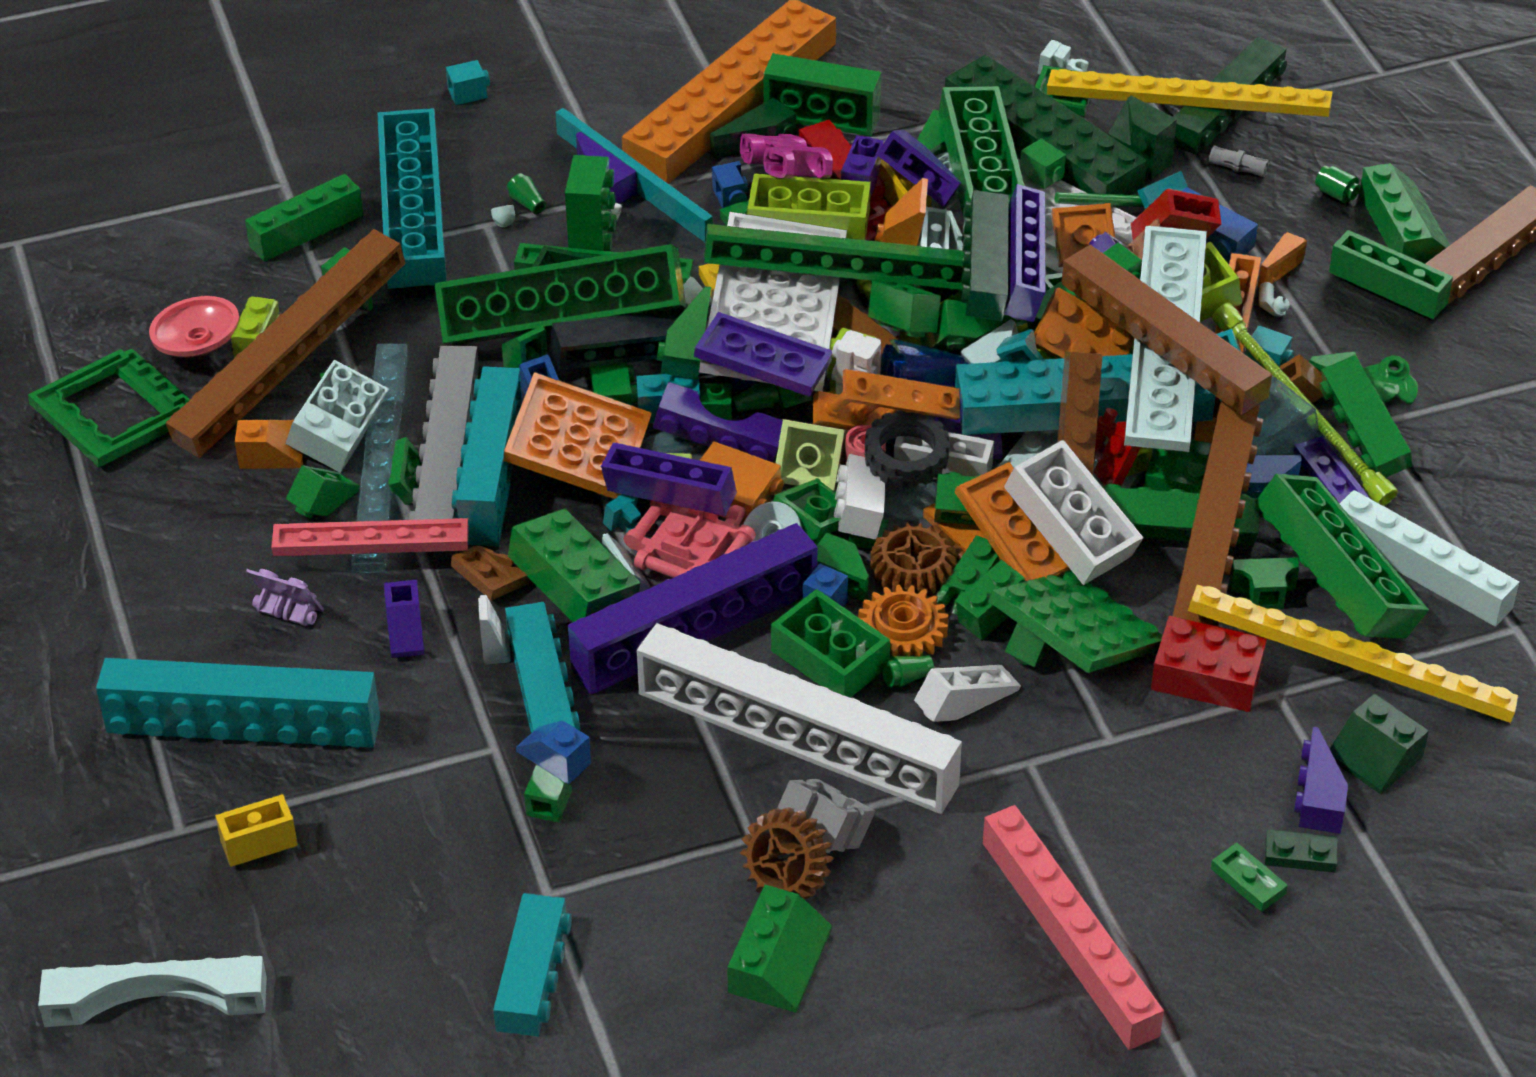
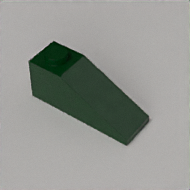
(765, 120)

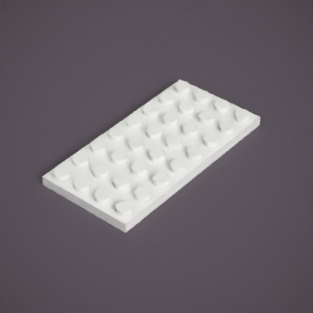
(777, 300)

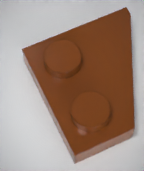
(489, 572)

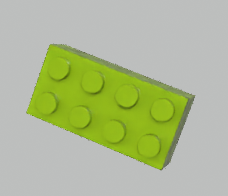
(813, 202)

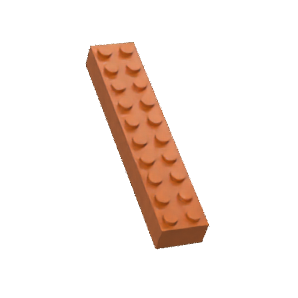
(725, 90)

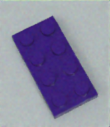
(763, 354)

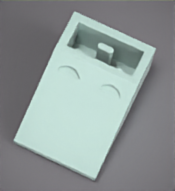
(336, 416)

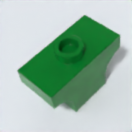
(1264, 580)

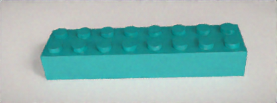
(412, 195)
(1028, 394)
(239, 702)

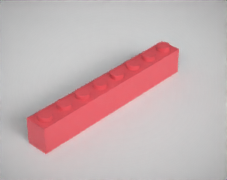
(1073, 928)

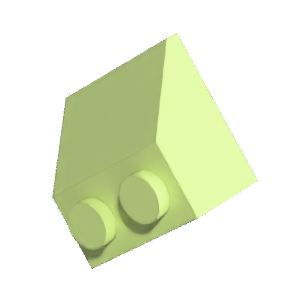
(810, 453)

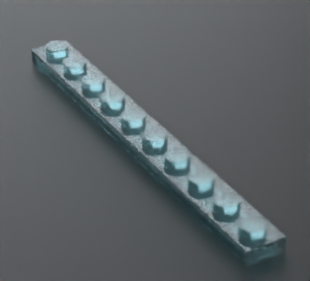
(383, 431)

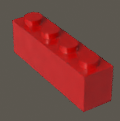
(829, 137)

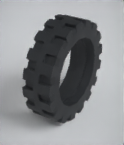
(906, 472)

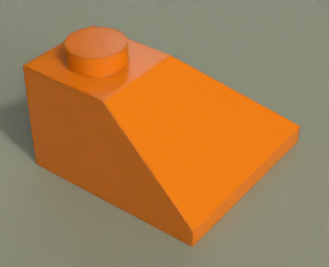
(905, 218)
(263, 446)

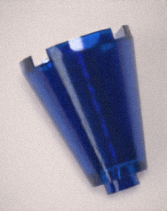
(919, 363)

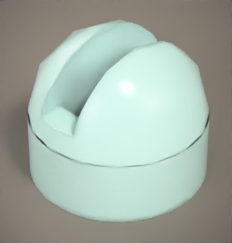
(503, 215)

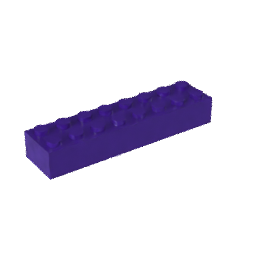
(696, 603)

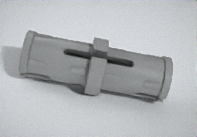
(1238, 161)

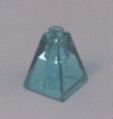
(1285, 421)

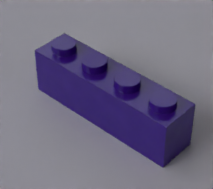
(669, 479)

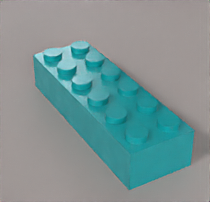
(485, 475)

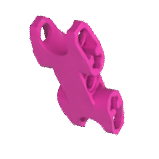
(786, 156)

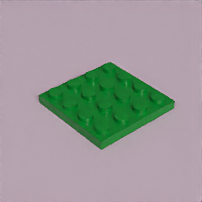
(1078, 620)

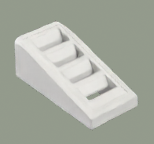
(493, 635)

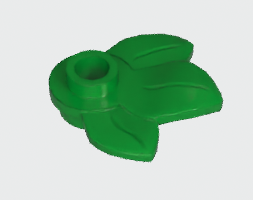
(1393, 382)

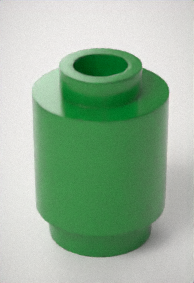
(1337, 183)

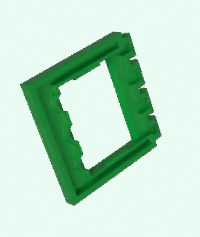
(84, 432)

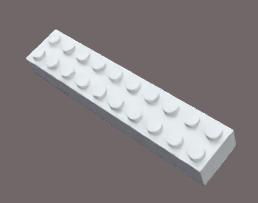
(799, 718)

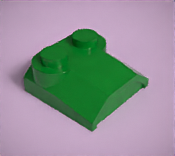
(814, 506)

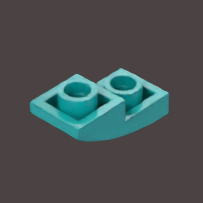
(1152, 192)

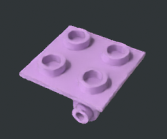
(284, 598)

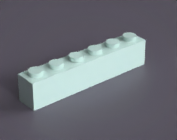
(1434, 561)

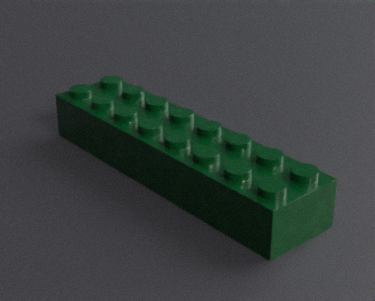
(1093, 158)

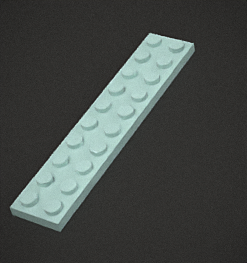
(1160, 393)

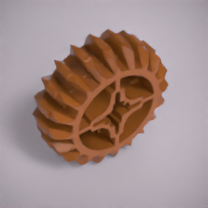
(913, 558)
(780, 831)

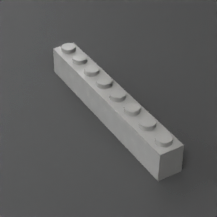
(445, 431)

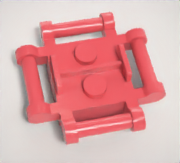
(686, 538)

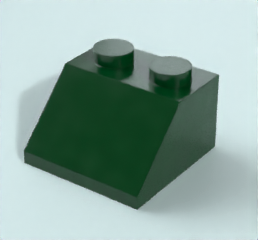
(1379, 744)

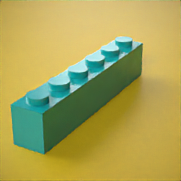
(538, 666)

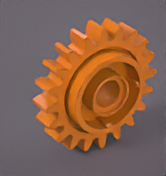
(907, 620)

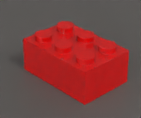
(1208, 663)

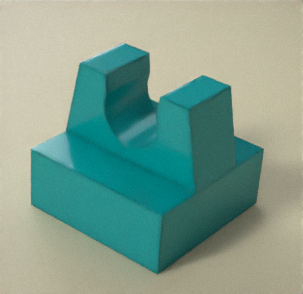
(621, 513)

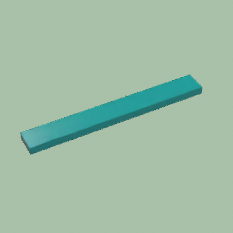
(648, 184)

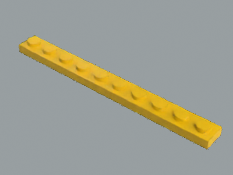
(1190, 92)
(1354, 653)

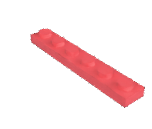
(370, 537)

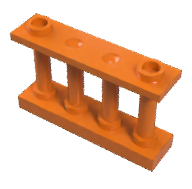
(872, 395)

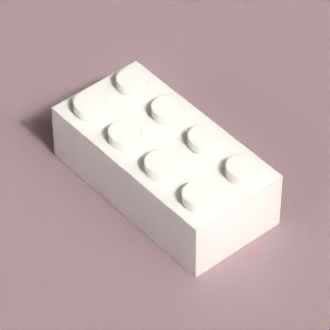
(1073, 512)

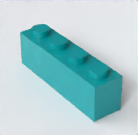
(531, 965)

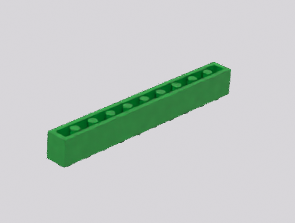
(833, 256)
(1152, 512)

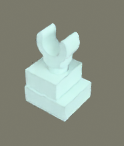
(1059, 56)

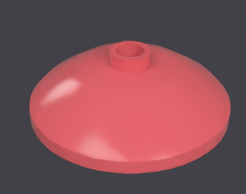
(194, 326)

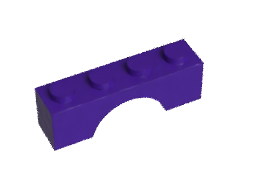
(686, 417)

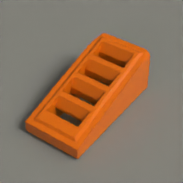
(1283, 258)

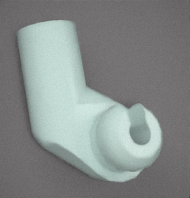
(1267, 301)

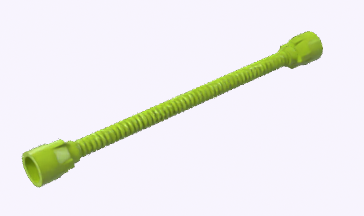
(1375, 484)

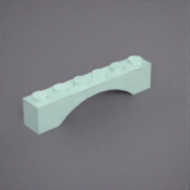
(80, 993)

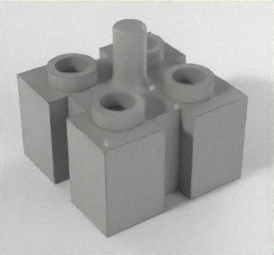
(839, 815)

